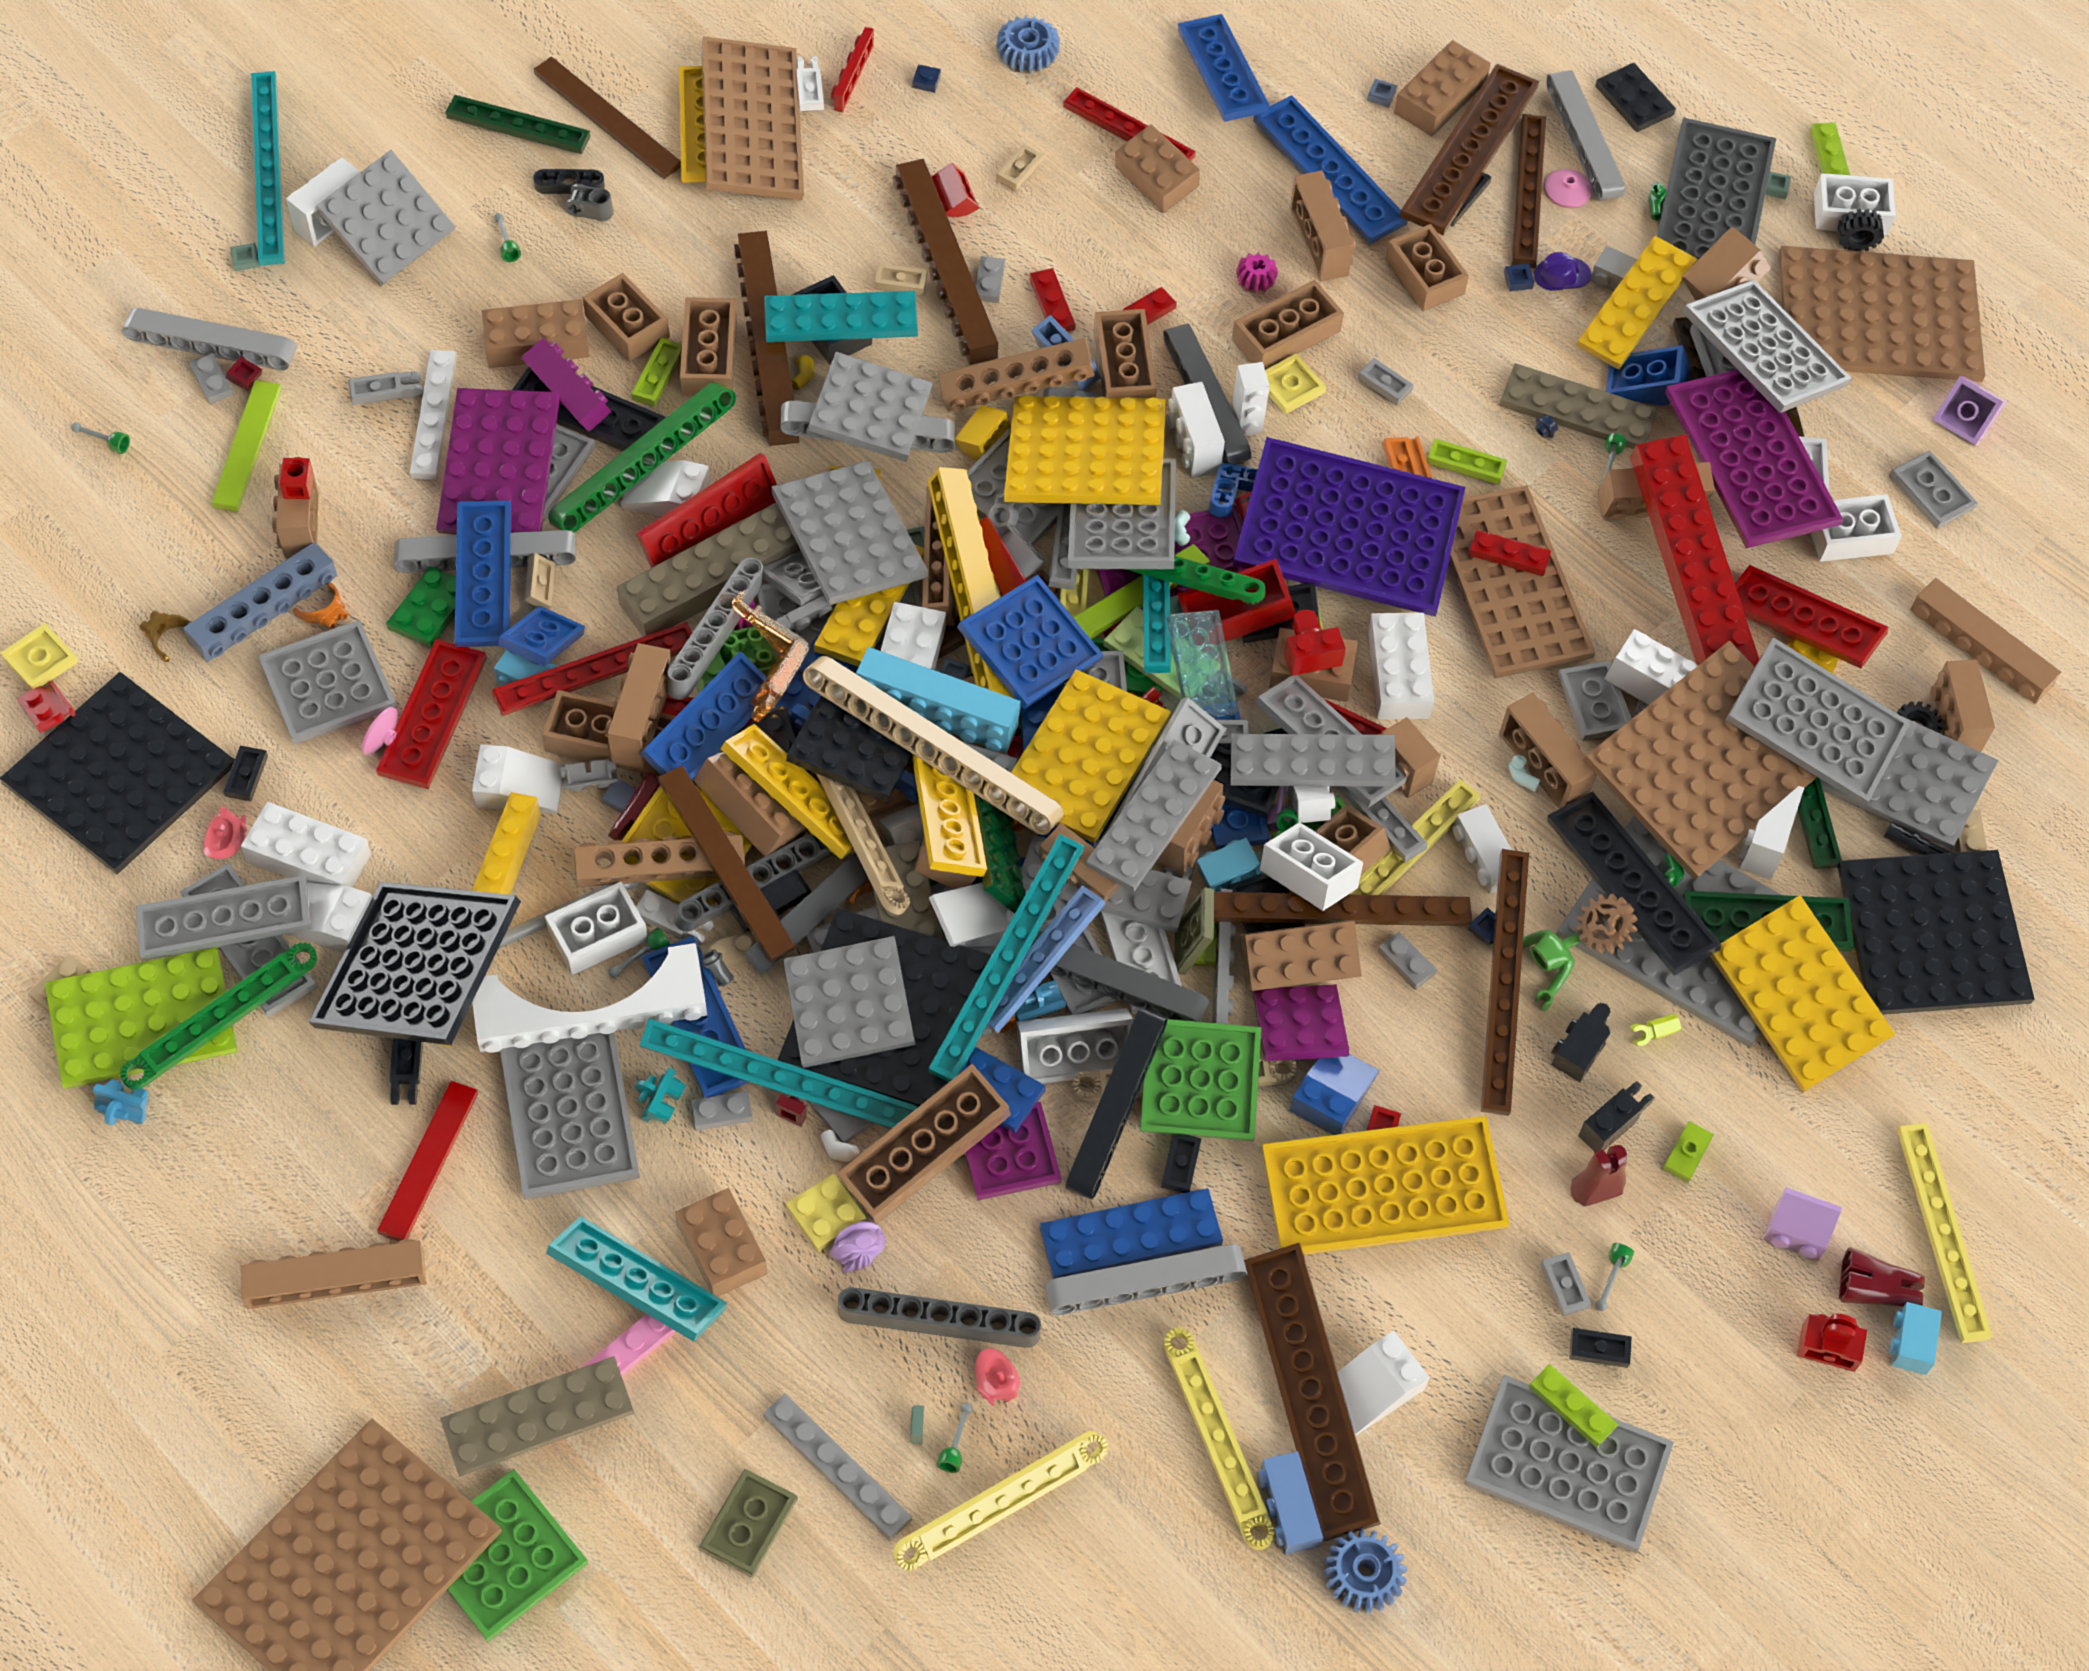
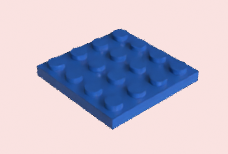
(1030, 641)

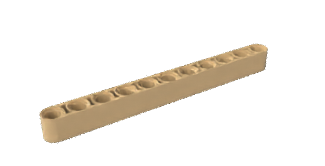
(933, 745)

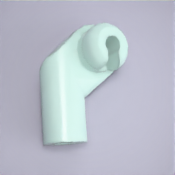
(1180, 532)
(1519, 773)

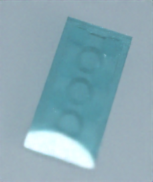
(1202, 661)

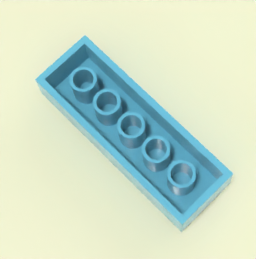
(946, 701)

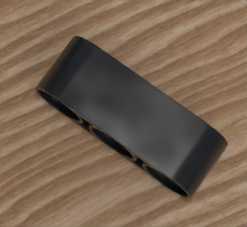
(780, 894)

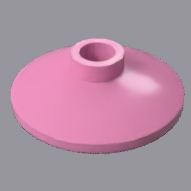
(1568, 188)
(380, 731)

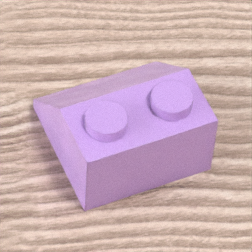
(1969, 410)
(1802, 1223)

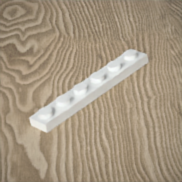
(433, 415)

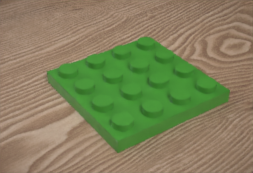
(1203, 1081)
(520, 1565)

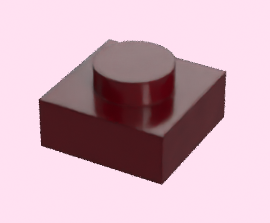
(243, 373)
(791, 1109)

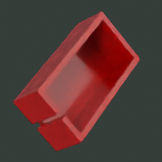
(1244, 618)

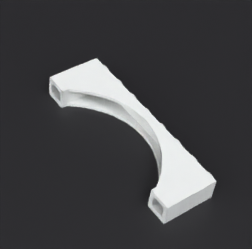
(669, 996)

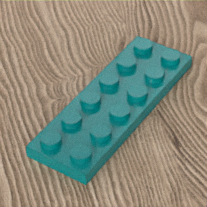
(841, 316)
(636, 1278)

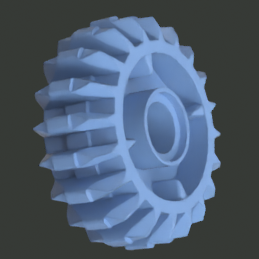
(1028, 43)
(1357, 1588)

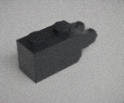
(1583, 1043)
(1614, 1118)

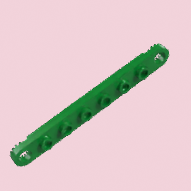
(1209, 580)
(218, 1016)

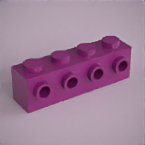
(561, 377)

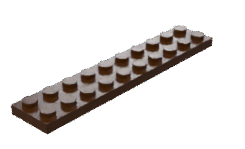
(1469, 149)
(1312, 1392)

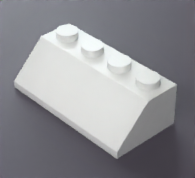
(1071, 1044)

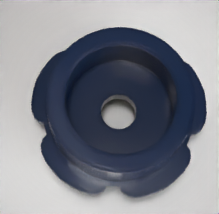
(1546, 426)

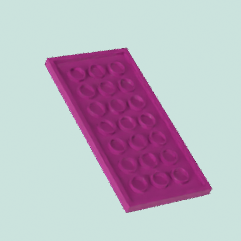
(1753, 459)

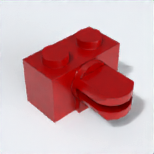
(1311, 646)
(1833, 1340)

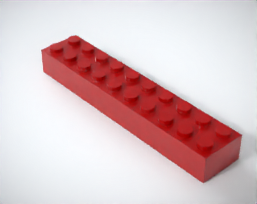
(1691, 548)

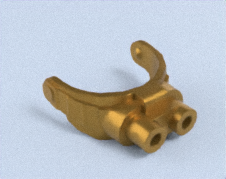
(158, 625)

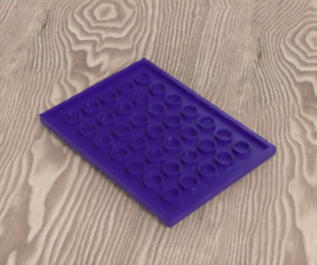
(1351, 526)

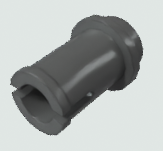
(715, 964)

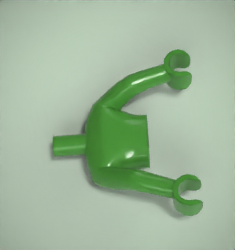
(1551, 953)

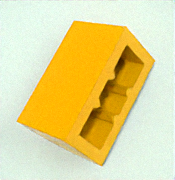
(982, 431)

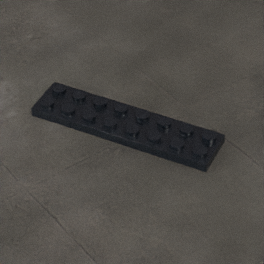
(1628, 873)

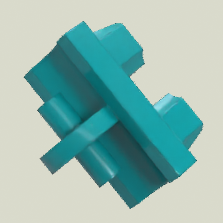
(656, 1108)

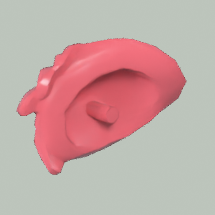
(224, 835)
(996, 1376)

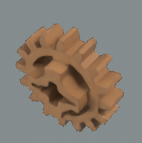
(1594, 928)

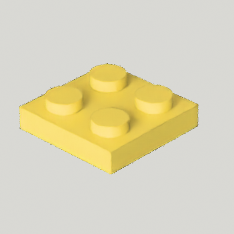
(1293, 384)
(39, 657)
(824, 1212)

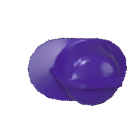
(1562, 272)

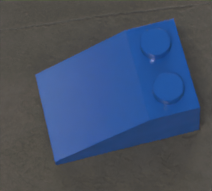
(1648, 374)
(1333, 1092)

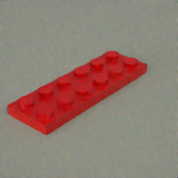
(710, 511)
(1809, 617)
(432, 714)

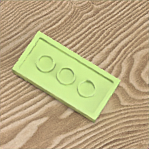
(1130, 639)

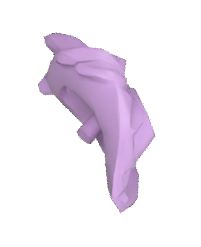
(858, 1245)

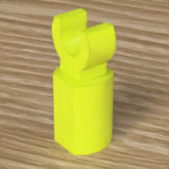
(1656, 1028)

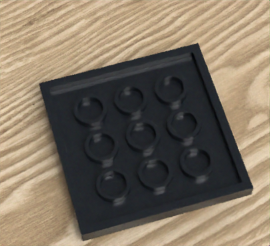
(848, 751)

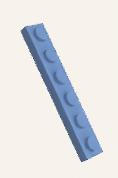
(1047, 952)

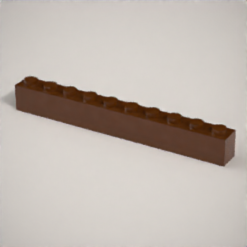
(946, 262)
(771, 357)

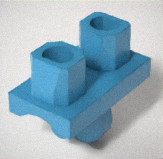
(1043, 1000)
(117, 1104)

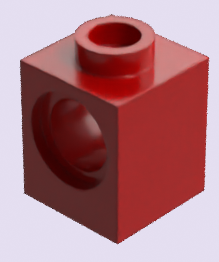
(296, 478)

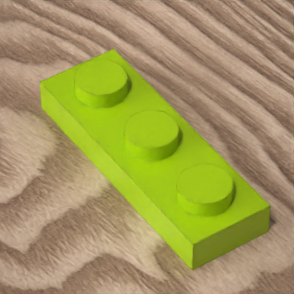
(1829, 149)
(657, 372)
(1467, 461)
(1573, 1405)

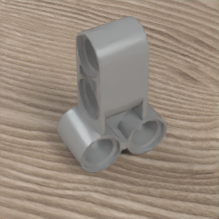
(1021, 549)

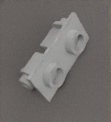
(599, 775)

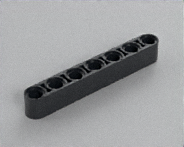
(1116, 1103)

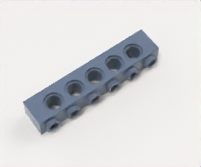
(247, 602)

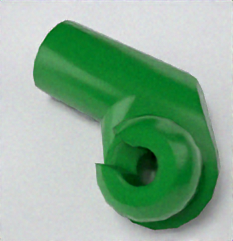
(1656, 200)
(1675, 872)

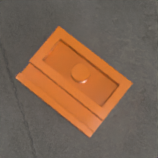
(1406, 455)

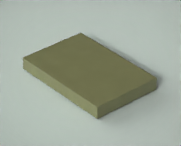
(1194, 931)
(748, 1523)

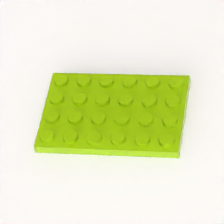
(122, 1010)

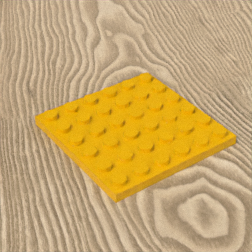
(1086, 450)

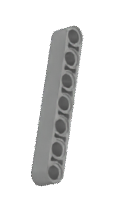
(1585, 135)
(208, 337)
(932, 433)
(439, 552)
(713, 630)
(1145, 1279)

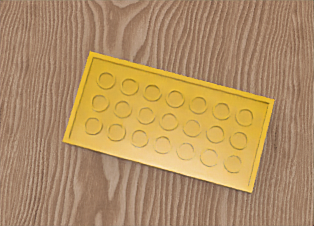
(1385, 1186)

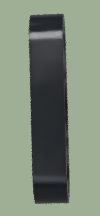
(551, 175)

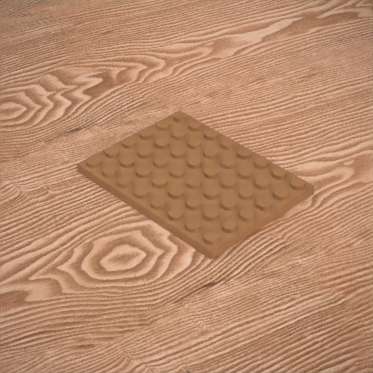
(1886, 311)
(1693, 772)
(348, 1560)

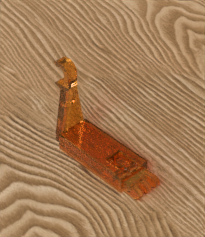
(786, 665)

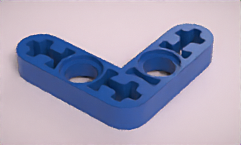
(1230, 478)

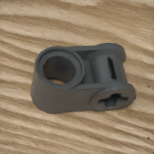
(591, 203)

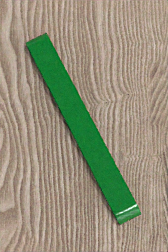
(675, 433)

